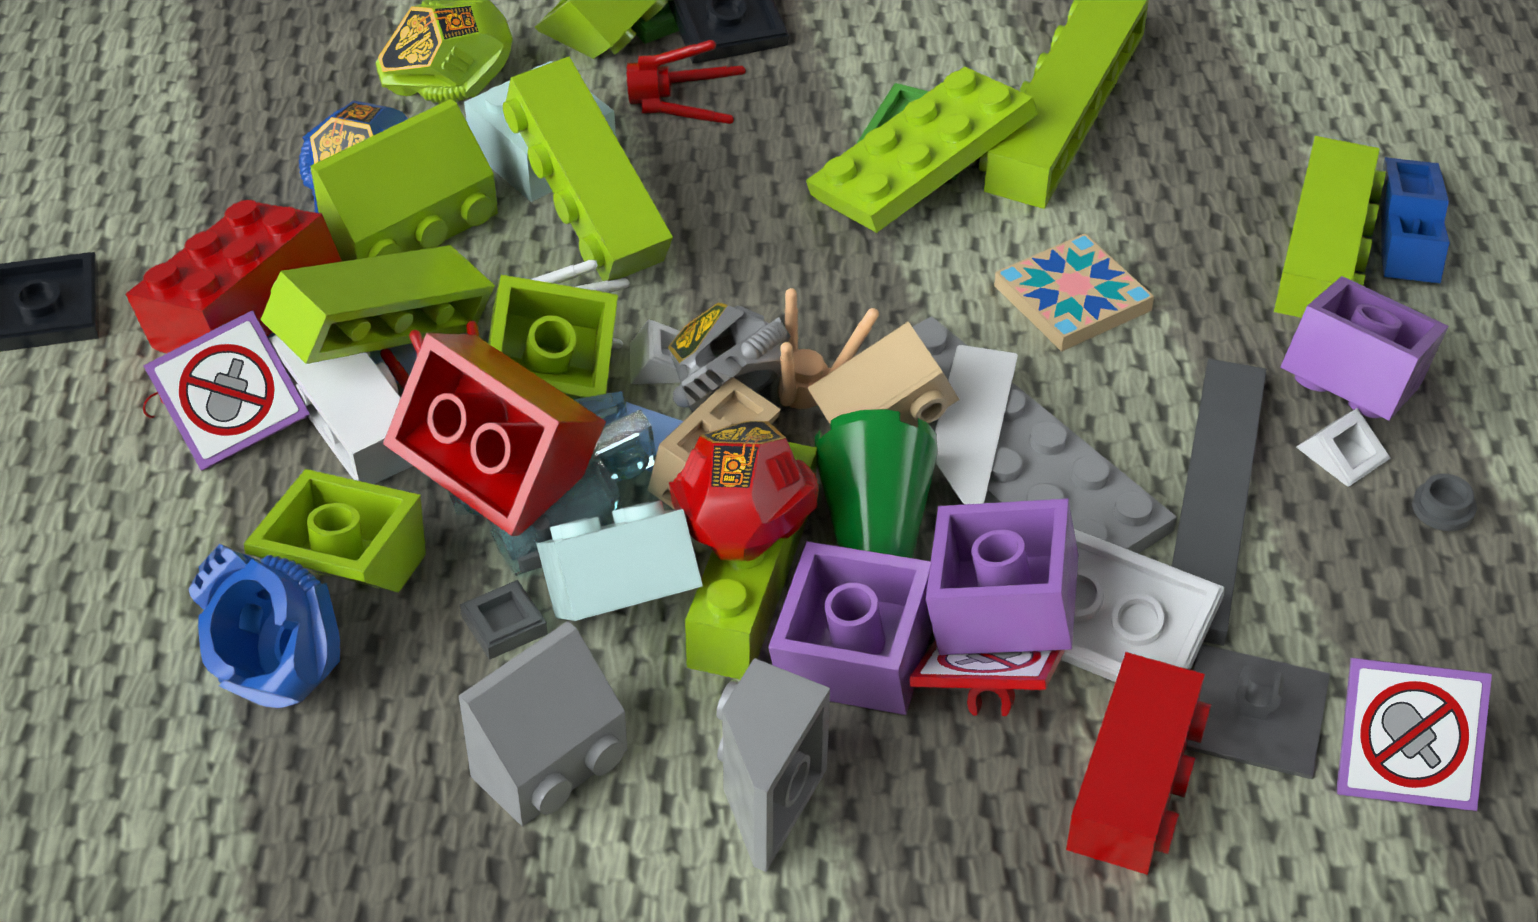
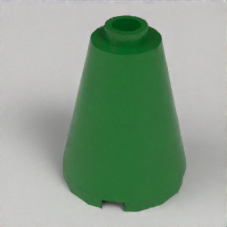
(876, 479)

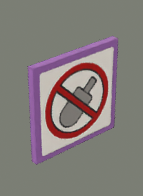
(226, 390)
(1414, 734)

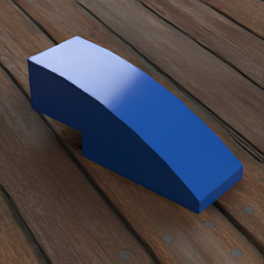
(1413, 220)

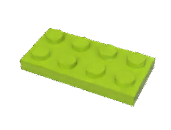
(921, 148)

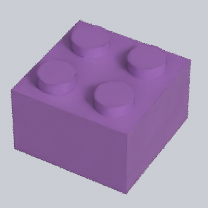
(1363, 348)
(1003, 577)
(855, 625)

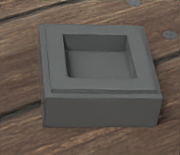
(503, 619)

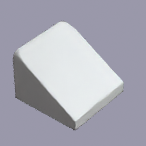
(650, 355)
(1346, 448)

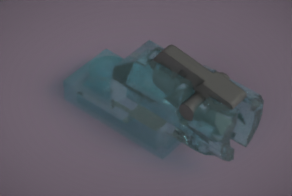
(621, 454)

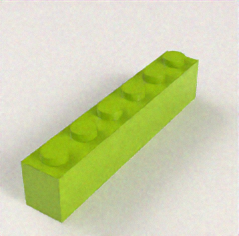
(1068, 95)

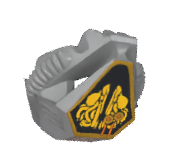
(723, 346)

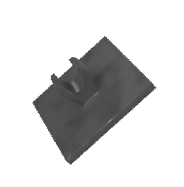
(1261, 711)

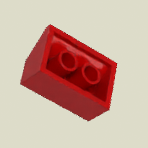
(491, 430)

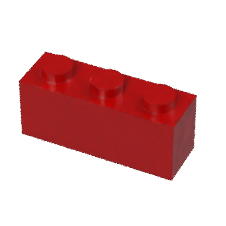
(1139, 764)

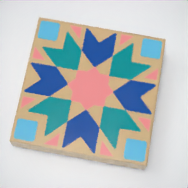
(1073, 291)

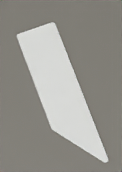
(973, 424)

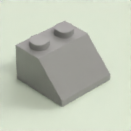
(542, 725)
(771, 753)

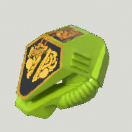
(445, 50)

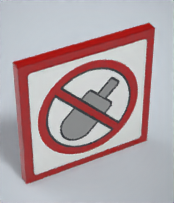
(987, 672)

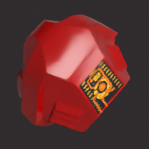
(744, 490)

